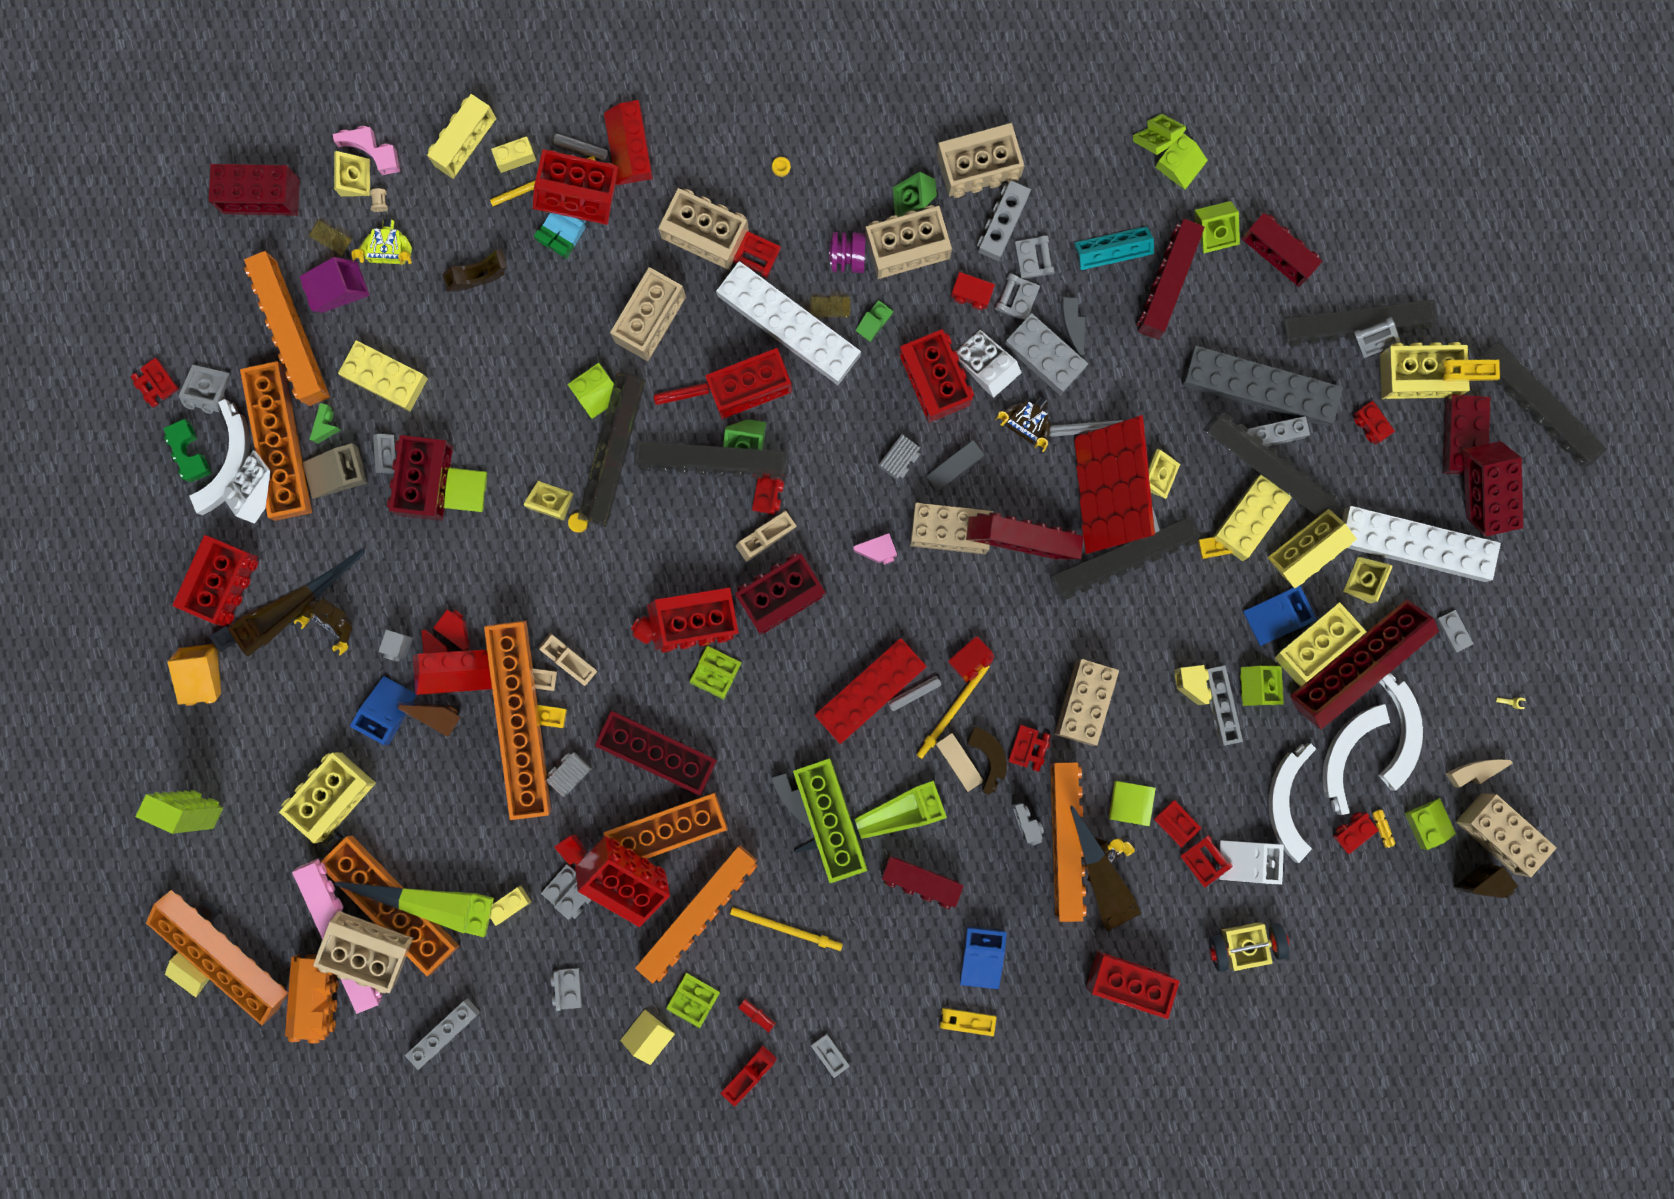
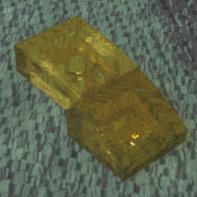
(330, 238)
(830, 307)

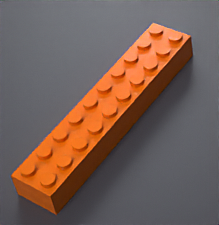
(518, 720)

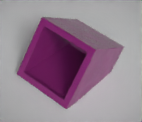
(333, 284)

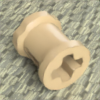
(378, 200)

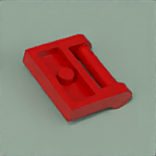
(760, 249)
(1201, 865)

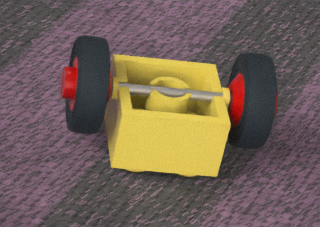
(1248, 946)

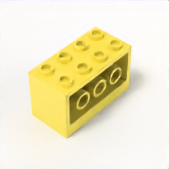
(1419, 371)
(1320, 644)
(339, 799)

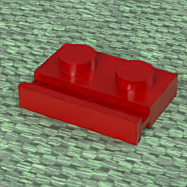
(1177, 823)

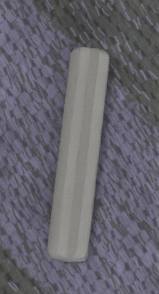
(580, 147)
(914, 693)

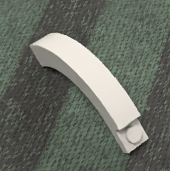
(238, 451)
(1411, 733)
(1340, 749)
(1279, 803)

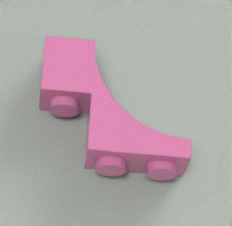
(364, 139)

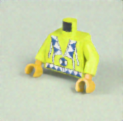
(384, 246)

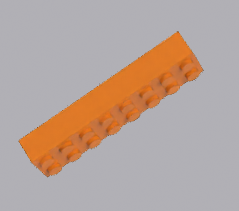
(286, 328)
(276, 439)
(1066, 843)
(354, 864)
(693, 918)
(216, 957)

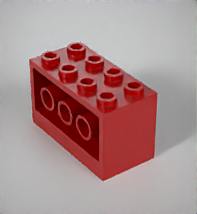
(575, 187)
(923, 376)
(749, 383)
(216, 581)
(697, 608)
(622, 881)
(1132, 985)

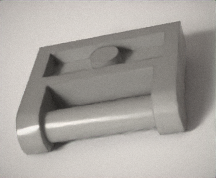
(1028, 258)
(1023, 300)
(1377, 342)

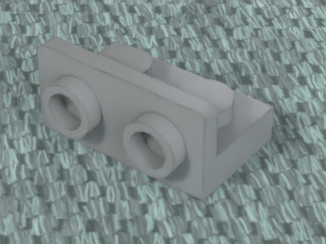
(567, 989)

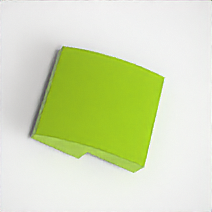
(1160, 134)
(465, 489)
(718, 664)
(1132, 803)
(696, 992)

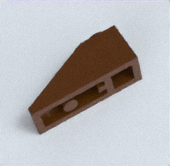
(434, 715)

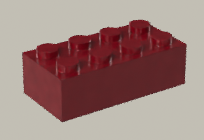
(1282, 249)
(1464, 427)
(922, 881)

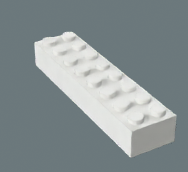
(788, 323)
(1422, 544)

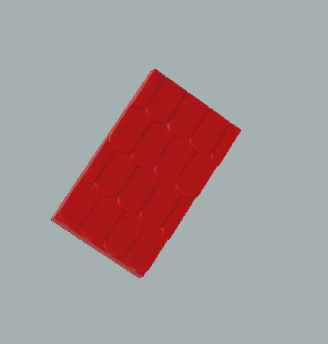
(1114, 485)

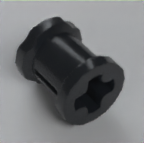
(332, 841)

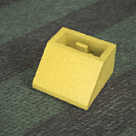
(1193, 683)

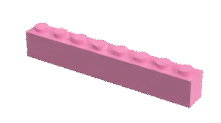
(323, 906)

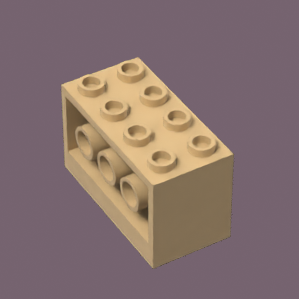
(980, 160)
(703, 228)
(911, 253)
(648, 314)
(944, 528)
(1086, 702)
(1506, 834)
(362, 952)

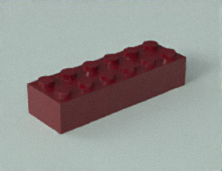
(1170, 279)
(1024, 536)
(656, 753)

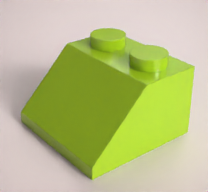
(1182, 161)
(1220, 225)
(593, 390)
(1262, 685)
(1430, 824)

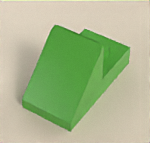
(874, 321)
(320, 429)

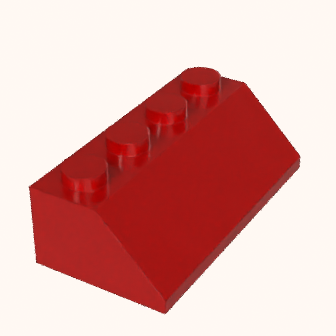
(628, 142)
(451, 672)

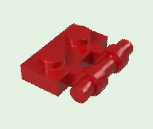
(158, 378)
(1024, 745)

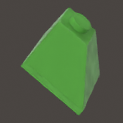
(913, 194)
(745, 434)

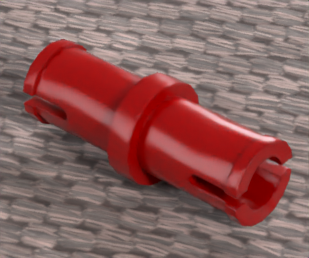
(756, 1015)

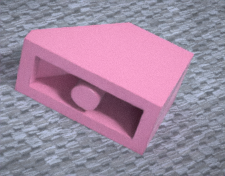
(878, 549)

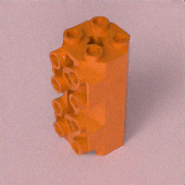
(310, 1001)

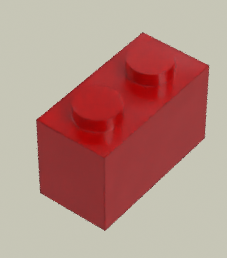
(972, 291)
(971, 659)

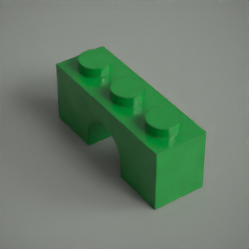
(178, 437)

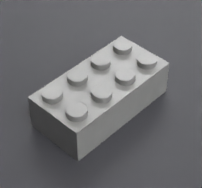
(1046, 354)

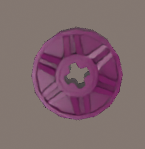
(848, 252)

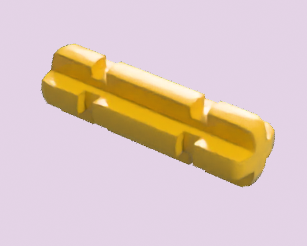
(1383, 828)

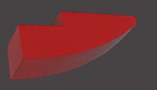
(748, 1076)

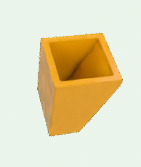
(195, 674)

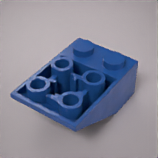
(1280, 615)
(379, 714)
(983, 957)

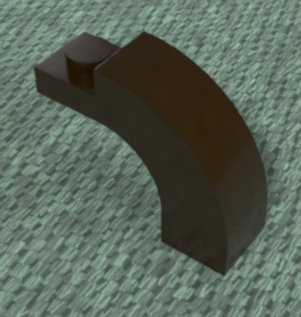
(469, 276)
(993, 750)

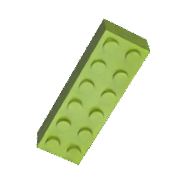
(179, 811)
(830, 821)

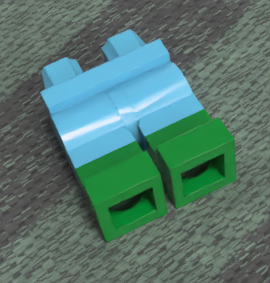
(560, 233)

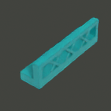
(1115, 250)

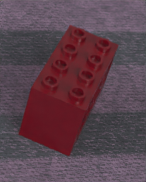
(254, 189)
(432, 478)
(1493, 488)
(784, 606)

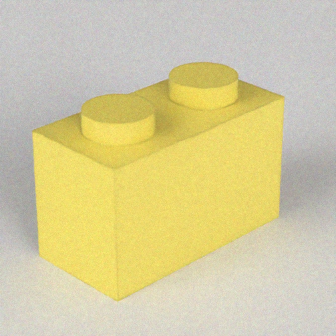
(513, 154)
(509, 905)

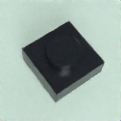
(222, 639)
(207, 910)

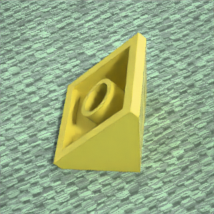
(351, 174)
(1162, 473)
(549, 500)
(1367, 579)
(186, 975)
(647, 1037)

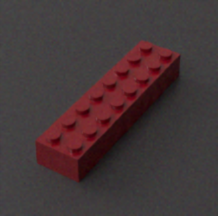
(1364, 663)

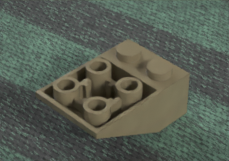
(335, 471)

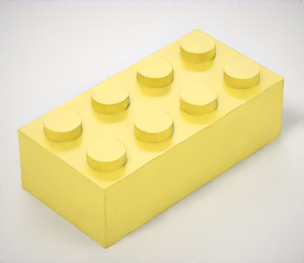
(461, 136)
(383, 376)
(1252, 517)
(1312, 548)

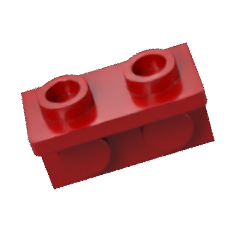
(1373, 422)
(767, 494)
(1355, 832)

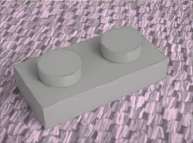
(384, 453)
(1455, 631)
(830, 1055)

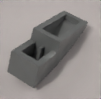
(1073, 325)
(955, 466)
(791, 798)

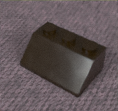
(1488, 881)

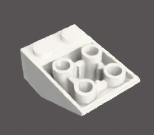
(988, 363)
(249, 489)
(1253, 862)

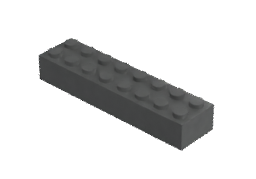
(1262, 386)

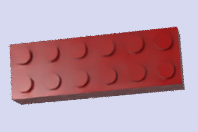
(870, 691)

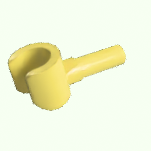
(1514, 702)

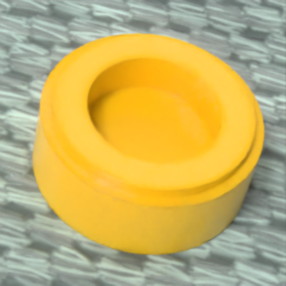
(781, 166)
(577, 525)

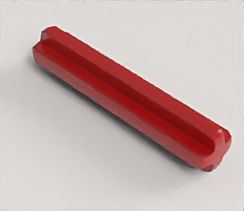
(679, 394)

